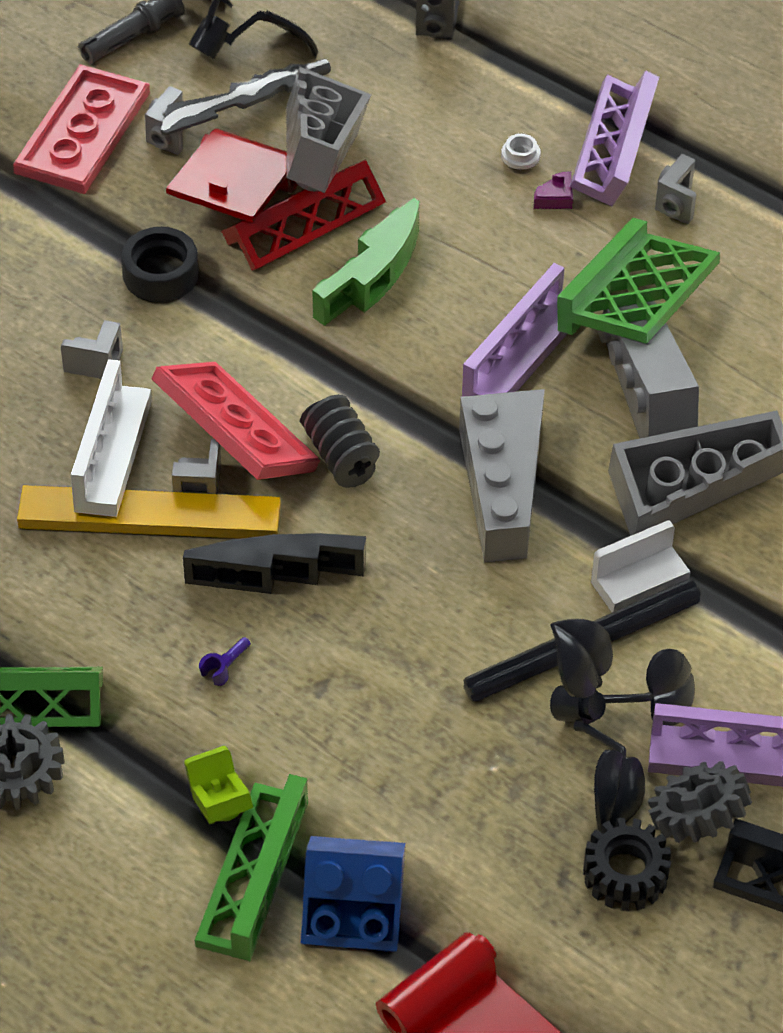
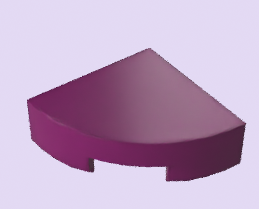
(555, 193)

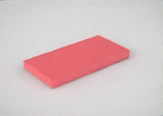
(81, 129)
(236, 420)

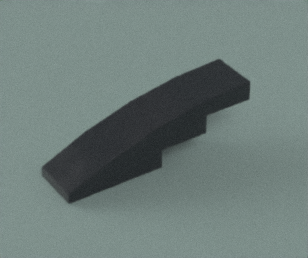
(258, 561)

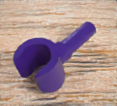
(222, 662)

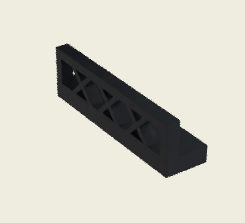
(764, 853)

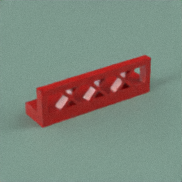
(294, 204)

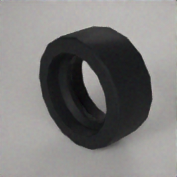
(155, 242)

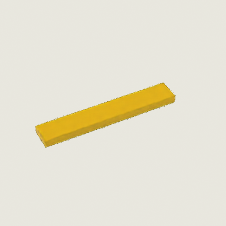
(154, 513)

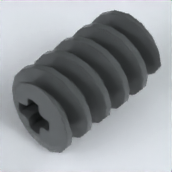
(341, 440)

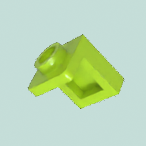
(216, 785)

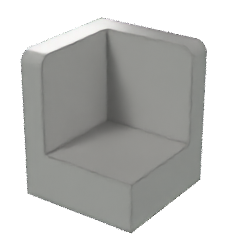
(90, 356)
(198, 474)

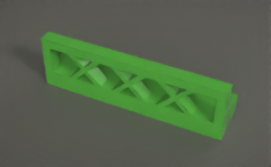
(52, 678)
(262, 872)

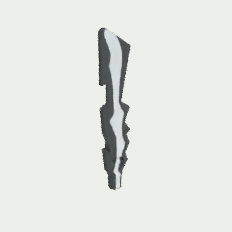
(241, 94)

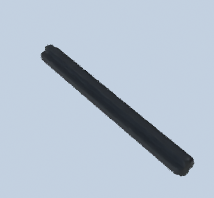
(617, 624)

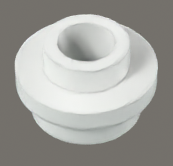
(520, 152)

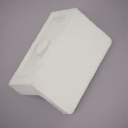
(638, 567)

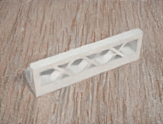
(109, 444)

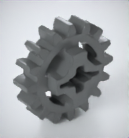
(36, 760)
(700, 801)

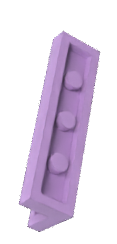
(627, 137)
(518, 342)
(698, 742)

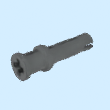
(144, 18)

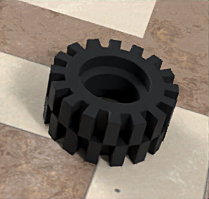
(623, 887)

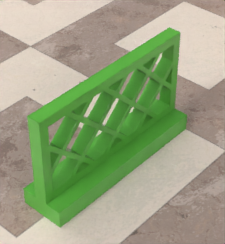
(610, 272)

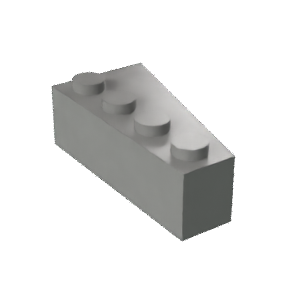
(320, 127)
(654, 380)
(501, 462)
(694, 468)

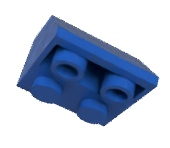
(352, 893)

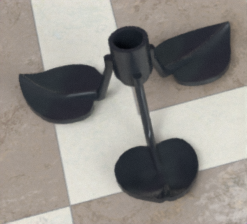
(213, 30)
(582, 659)

